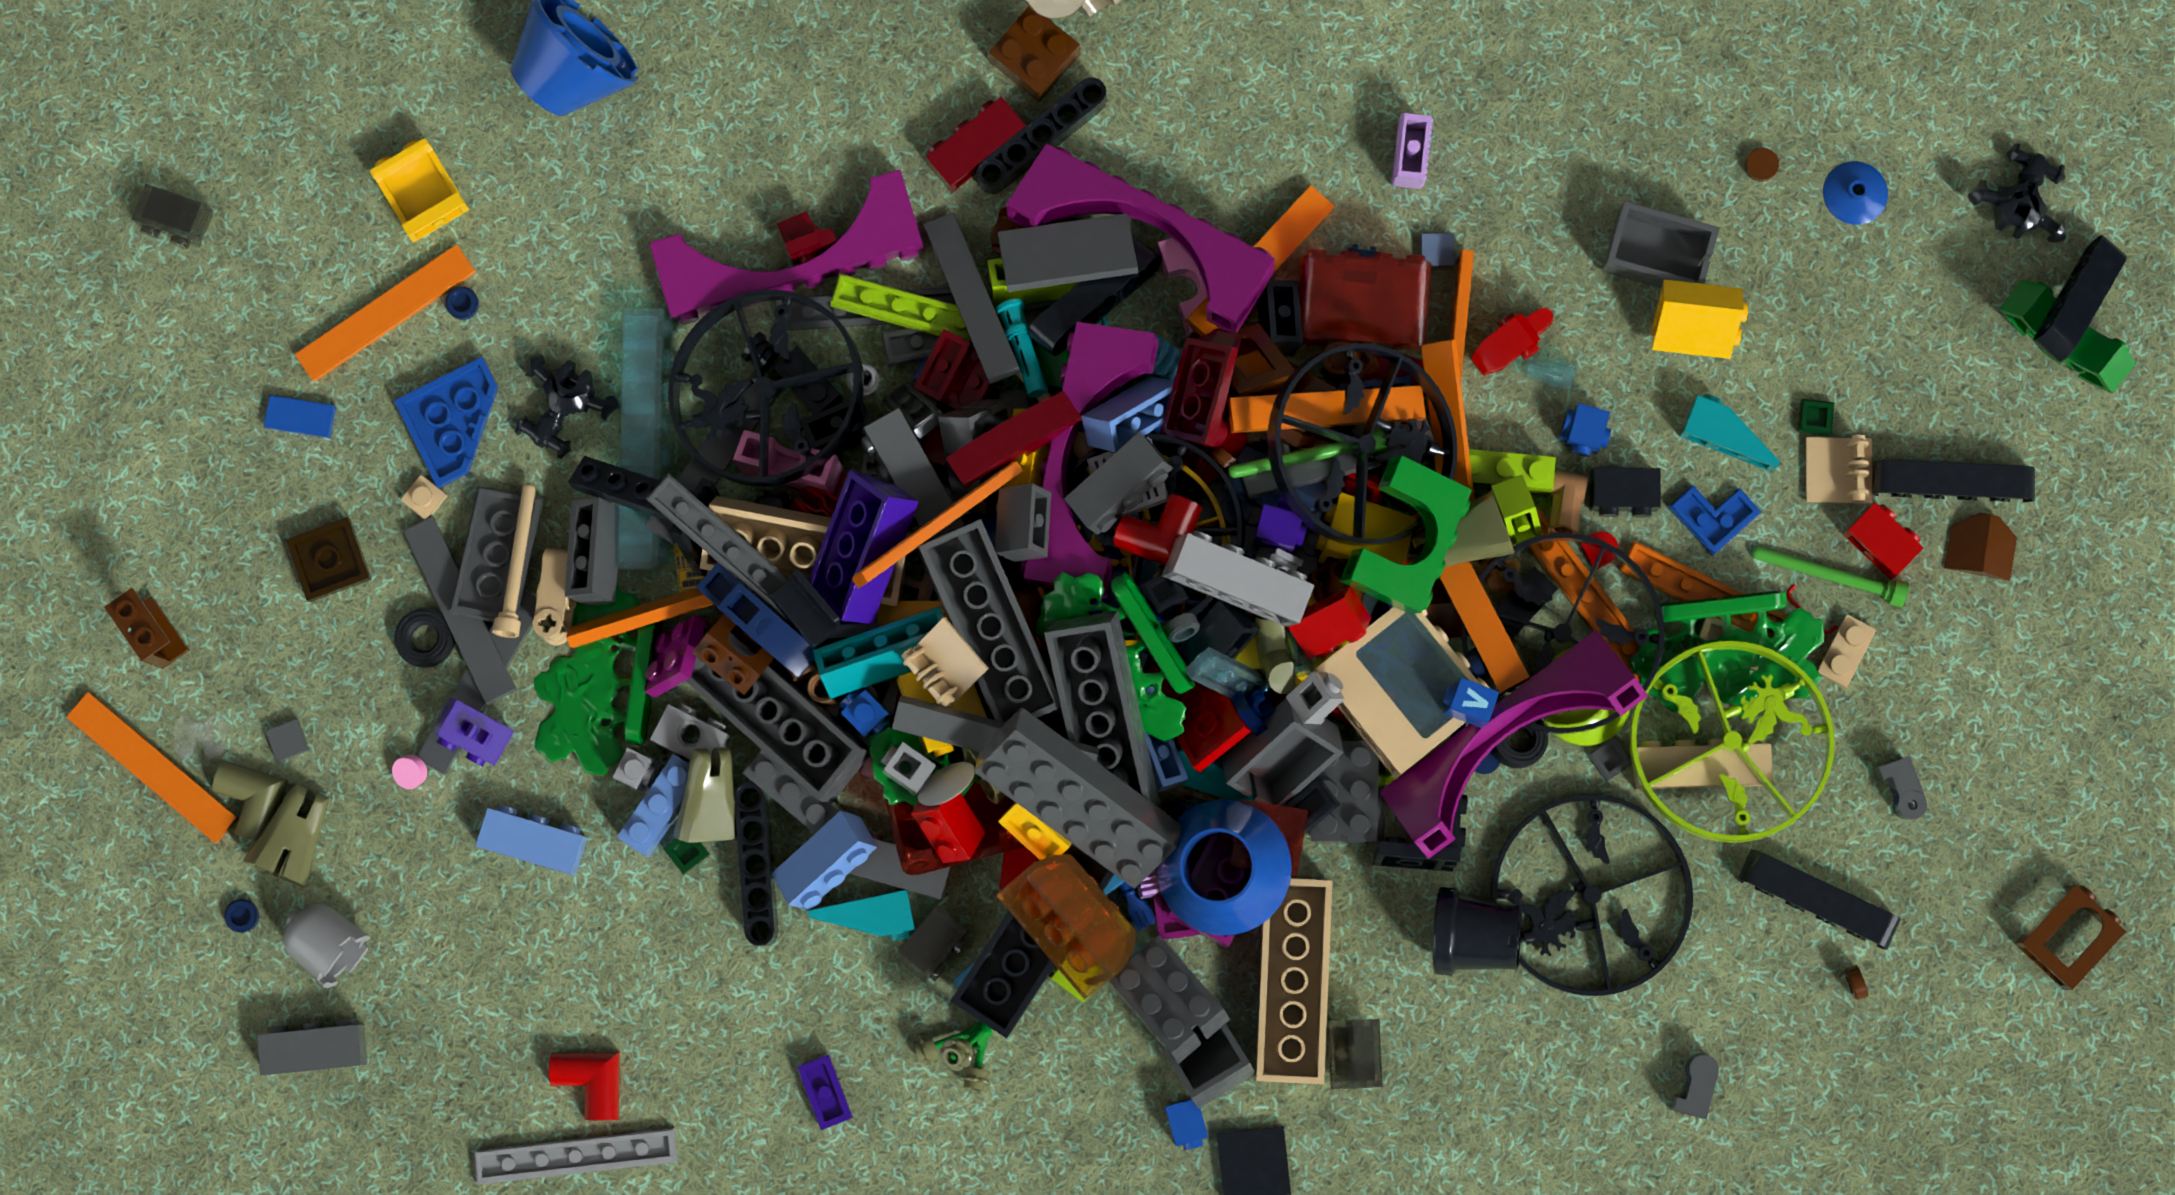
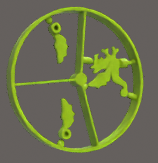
(1769, 701)

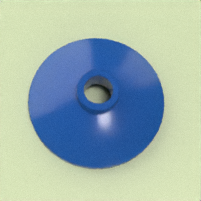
(1851, 207)

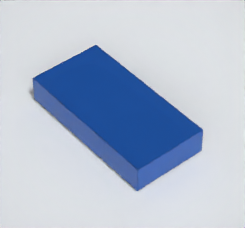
(299, 416)

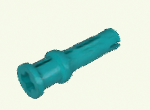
(1017, 334)

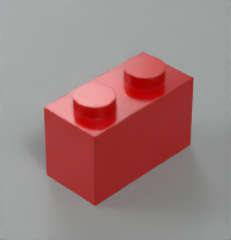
(1883, 540)
(1331, 623)
(950, 828)

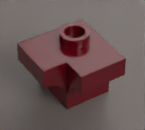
(804, 239)

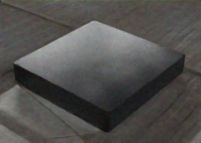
(1254, 1162)

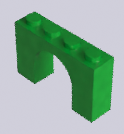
(1441, 506)

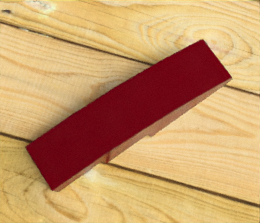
(1013, 438)

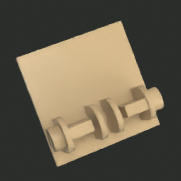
(1839, 470)
(944, 663)

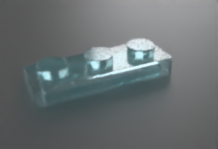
(1225, 674)

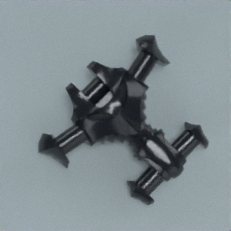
(2022, 202)
(566, 395)

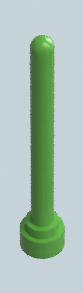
(1305, 456)
(1893, 592)

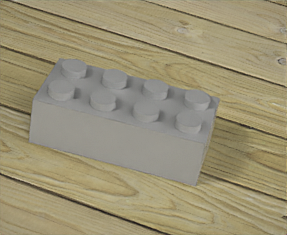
(1238, 579)

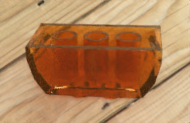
(1071, 921)

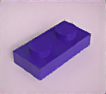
(825, 1092)

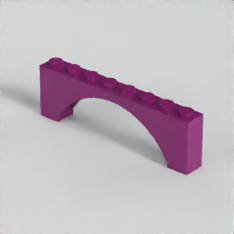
(1066, 187)
(878, 234)
(1097, 365)
(1581, 678)

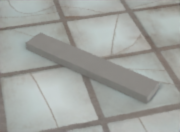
(575, 1156)

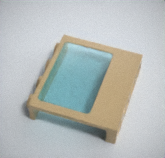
(1398, 685)

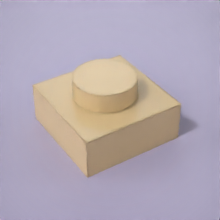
(423, 497)

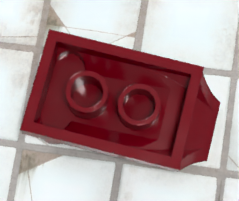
(1202, 389)

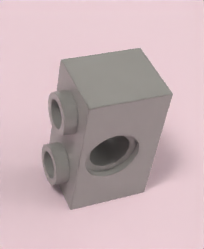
(677, 720)

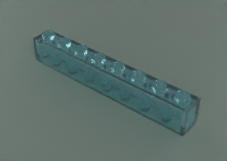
(643, 428)

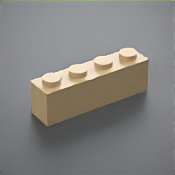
(1660, 760)

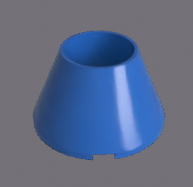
(567, 58)
(1268, 877)

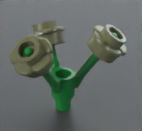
(958, 1053)

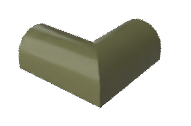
(1273, 656)
(257, 789)

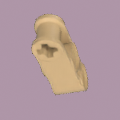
(551, 601)

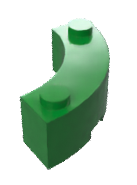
(2096, 358)

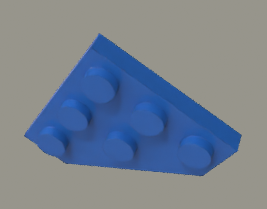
(450, 419)

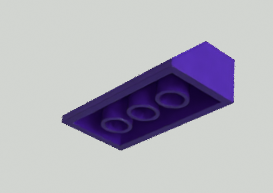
(864, 525)

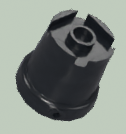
(1474, 933)

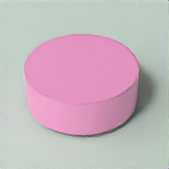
(409, 771)

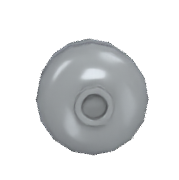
(324, 942)

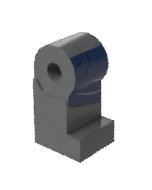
(1905, 787)
(1699, 1087)

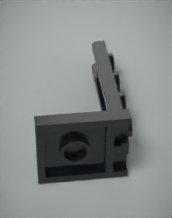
(631, 491)
(1398, 854)

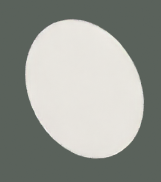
(946, 783)

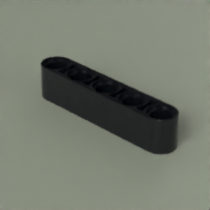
(1046, 121)
(2080, 298)
(1090, 301)
(1962, 480)
(748, 849)
(1819, 898)

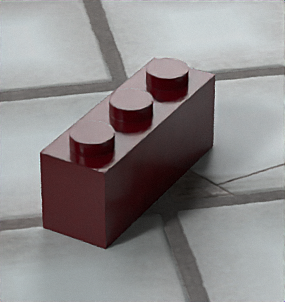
(972, 142)

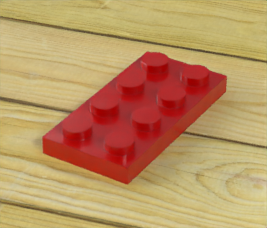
(1209, 721)

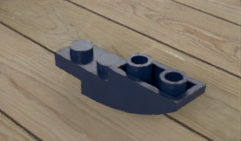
(757, 619)

